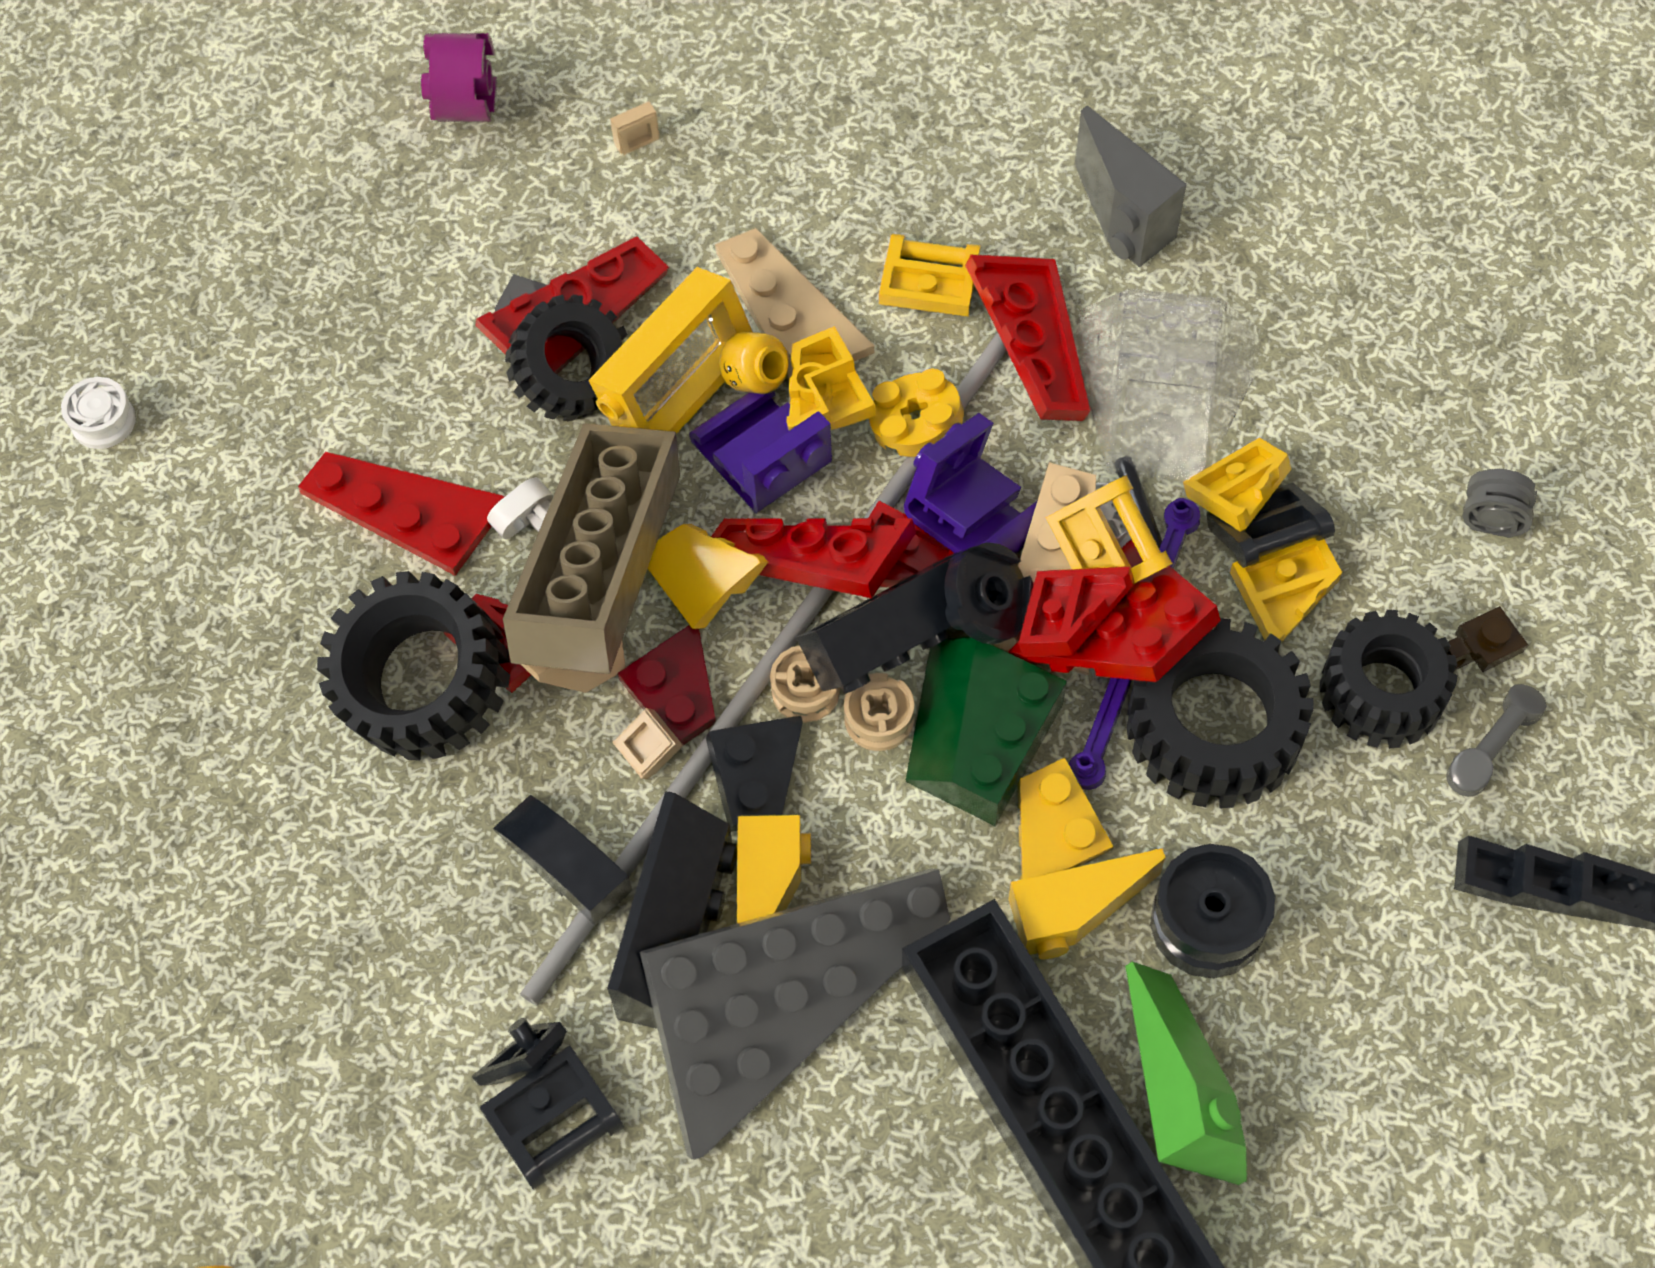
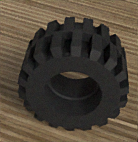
(531, 368)
(1378, 712)

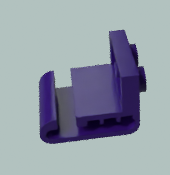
(758, 452)
(964, 497)

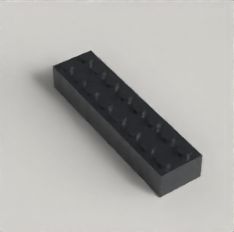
(1051, 1098)

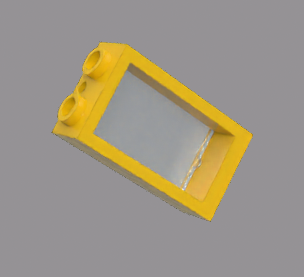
(672, 358)

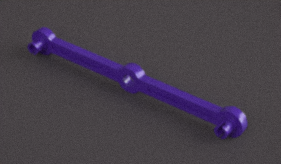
(1181, 519)

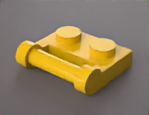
(926, 284)
(1090, 540)

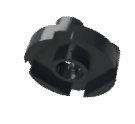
(966, 595)

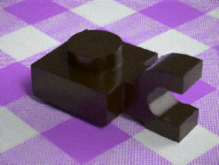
(1487, 640)

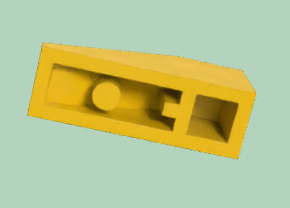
(769, 863)
(1070, 903)

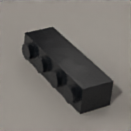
(880, 630)

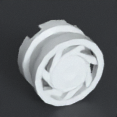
(98, 415)

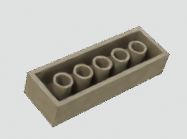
(593, 549)

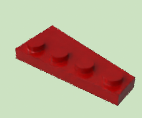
(1035, 327)
(822, 555)

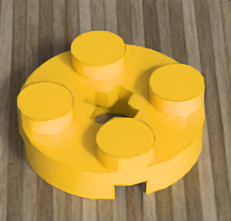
(913, 392)

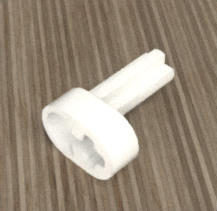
(521, 507)

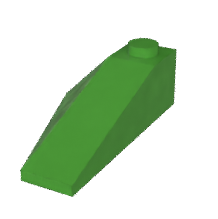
(1187, 1091)

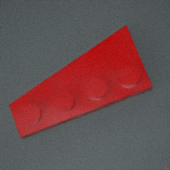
(612, 278)
(411, 510)

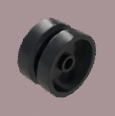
(1241, 902)

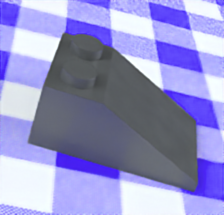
(1128, 189)

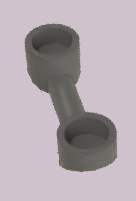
(1474, 766)

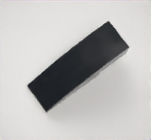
(565, 858)

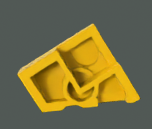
(826, 382)
(701, 571)

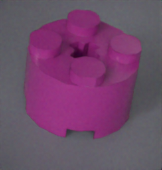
(459, 77)

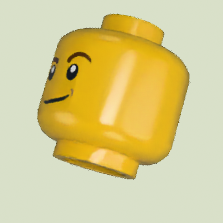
(754, 362)

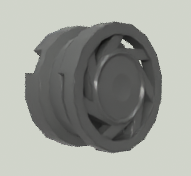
(1500, 502)

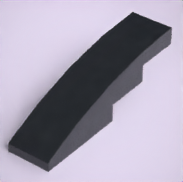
(1556, 883)

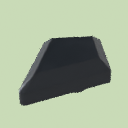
(525, 1054)

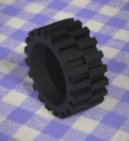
(374, 631)
(1220, 768)

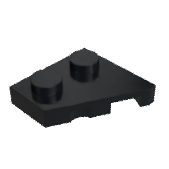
(754, 766)

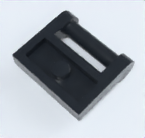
(1283, 521)
(541, 1102)

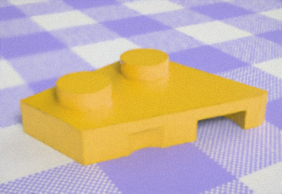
(1240, 483)
(1287, 585)
(1057, 822)

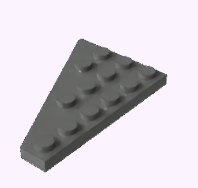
(766, 992)

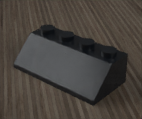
(673, 897)

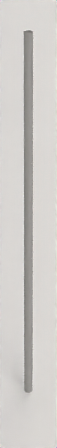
(741, 702)

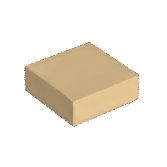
(635, 128)
(647, 743)

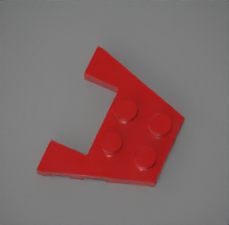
(1144, 631)

